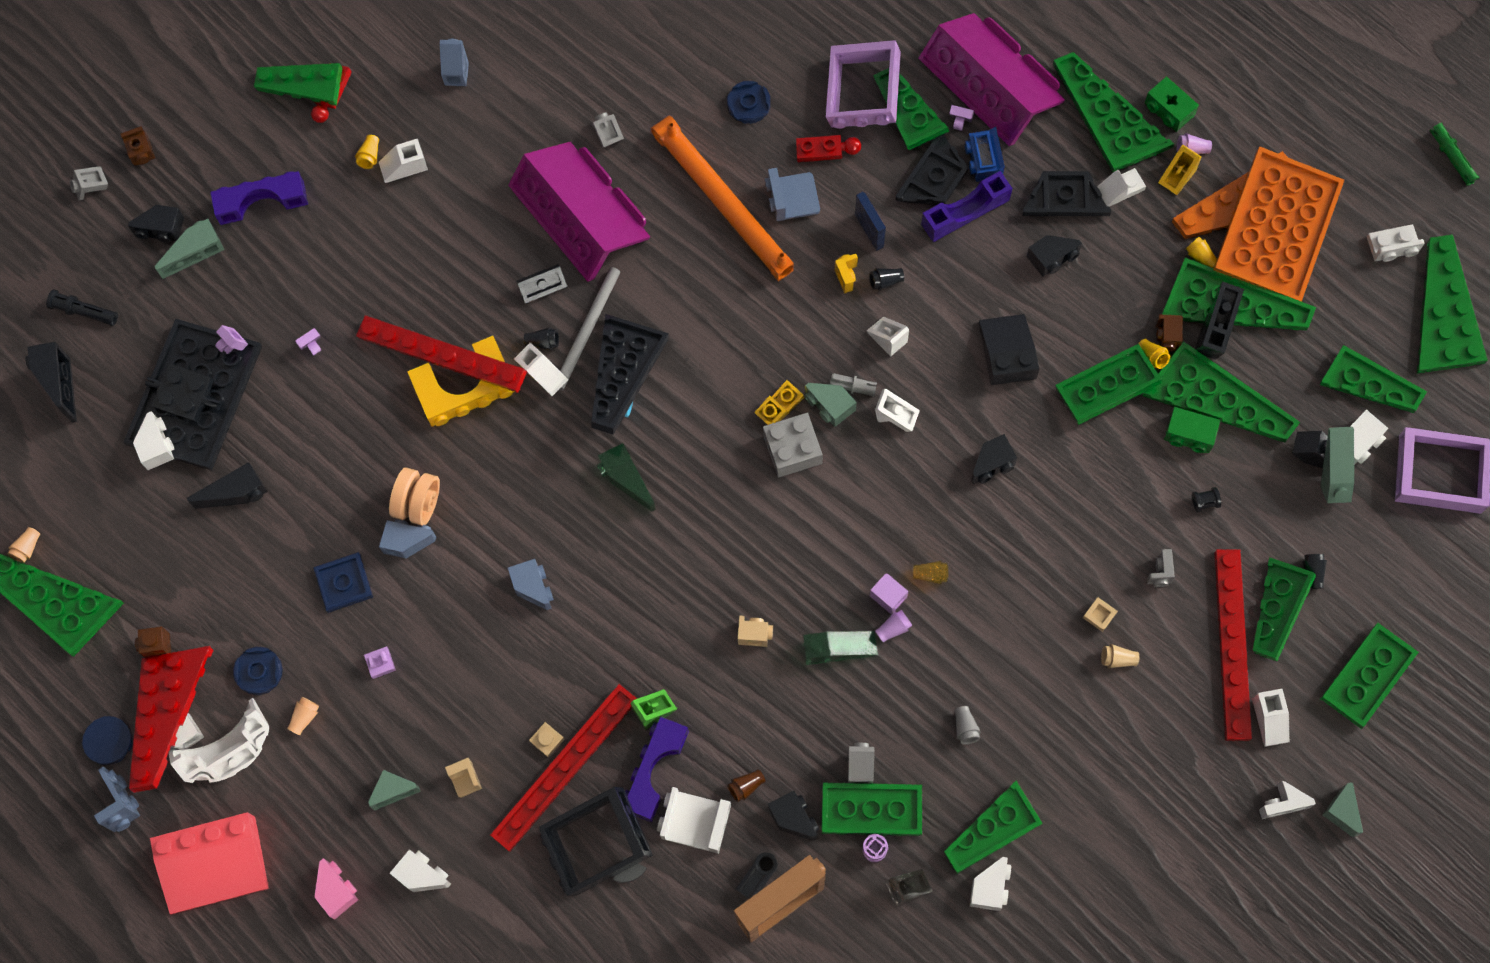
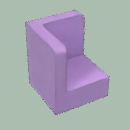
(888, 593)

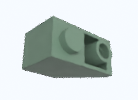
(831, 400)

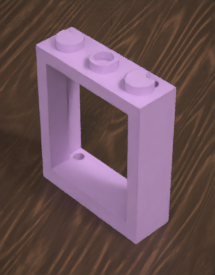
(859, 54)
(1434, 499)

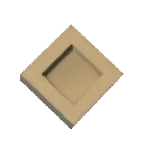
(1100, 614)
(546, 739)

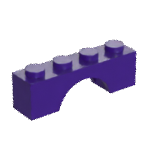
(984, 198)
(232, 202)
(666, 740)

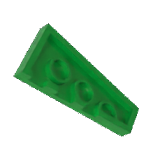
(312, 81)
(914, 118)
(1369, 380)
(1282, 601)
(998, 826)

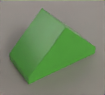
(652, 707)

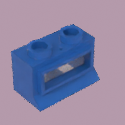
(984, 154)

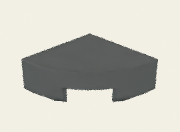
(630, 874)

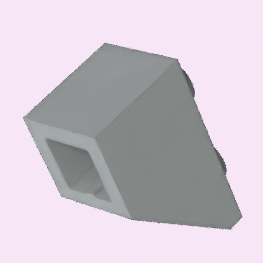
(861, 763)

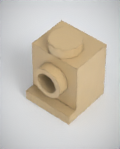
(754, 632)

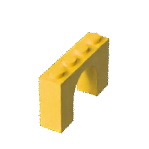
(442, 406)

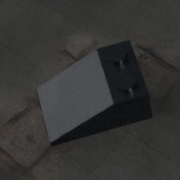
(1009, 349)
(54, 373)

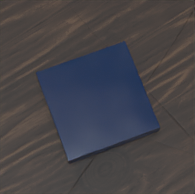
(870, 221)
(343, 582)

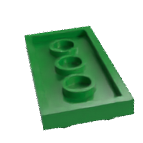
(1108, 384)
(1369, 675)
(872, 809)

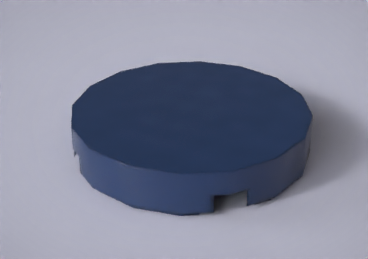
(748, 102)
(257, 671)
(107, 740)

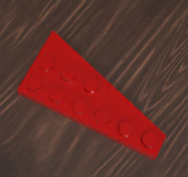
(162, 706)

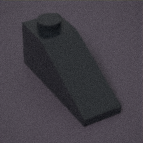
(1219, 321)
(233, 489)

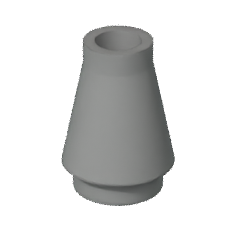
(966, 727)

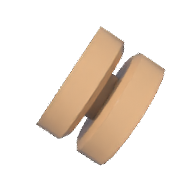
(414, 496)

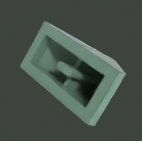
(391, 789)
(1344, 811)

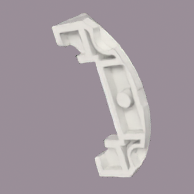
(226, 755)

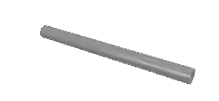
(589, 323)

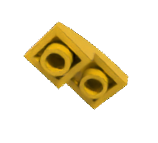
(780, 404)

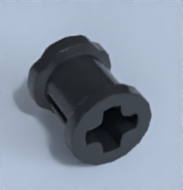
(1206, 499)

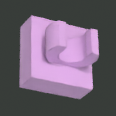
(960, 115)
(230, 340)
(309, 340)
(379, 662)

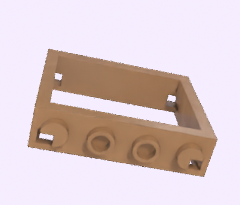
(781, 898)

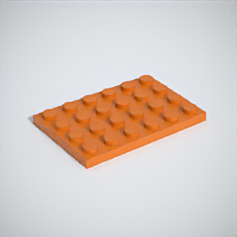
(1279, 224)

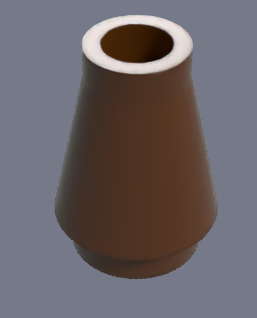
(745, 785)

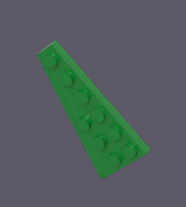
(1112, 121)
(1258, 307)
(1448, 319)
(1205, 388)
(55, 604)

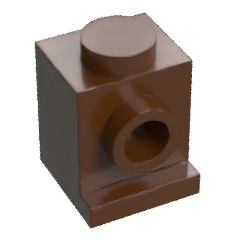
(138, 146)
(1169, 331)

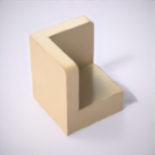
(463, 777)

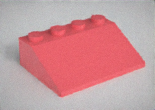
(210, 863)

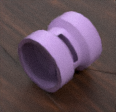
(877, 850)

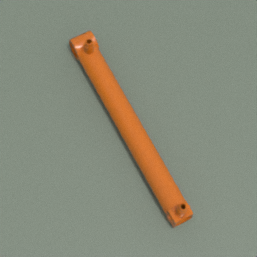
(669, 135)

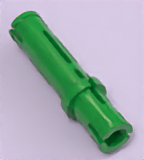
(1456, 157)

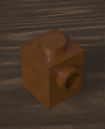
(153, 642)

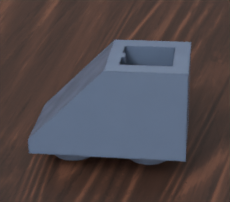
(453, 62)
(405, 540)
(529, 584)

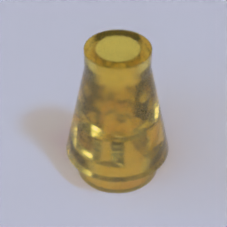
(932, 572)

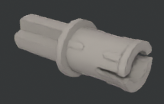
(854, 384)

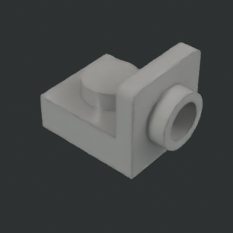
(607, 129)
(88, 181)
(1165, 566)

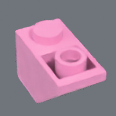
(332, 891)

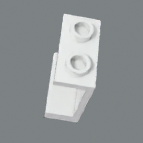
(694, 821)

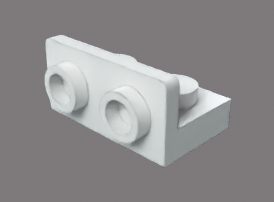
(1394, 242)

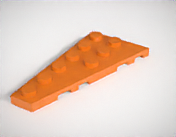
(1212, 212)

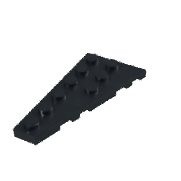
(624, 364)

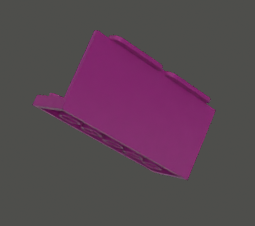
(990, 75)
(577, 205)

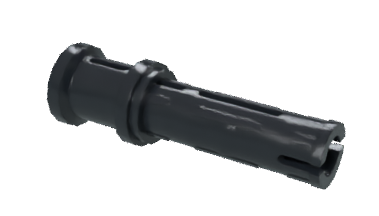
(72, 305)

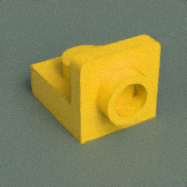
(844, 271)

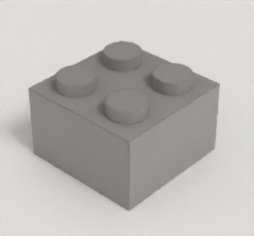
(792, 445)

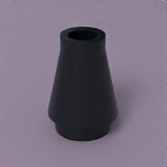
(883, 278)
(545, 338)
(1316, 564)

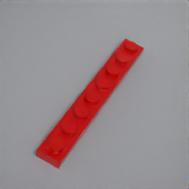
(441, 354)
(1233, 645)
(563, 768)

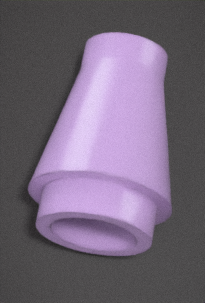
(1194, 143)
(893, 626)

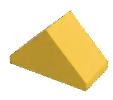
(1180, 170)

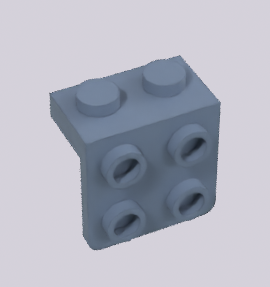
(792, 195)
(124, 810)

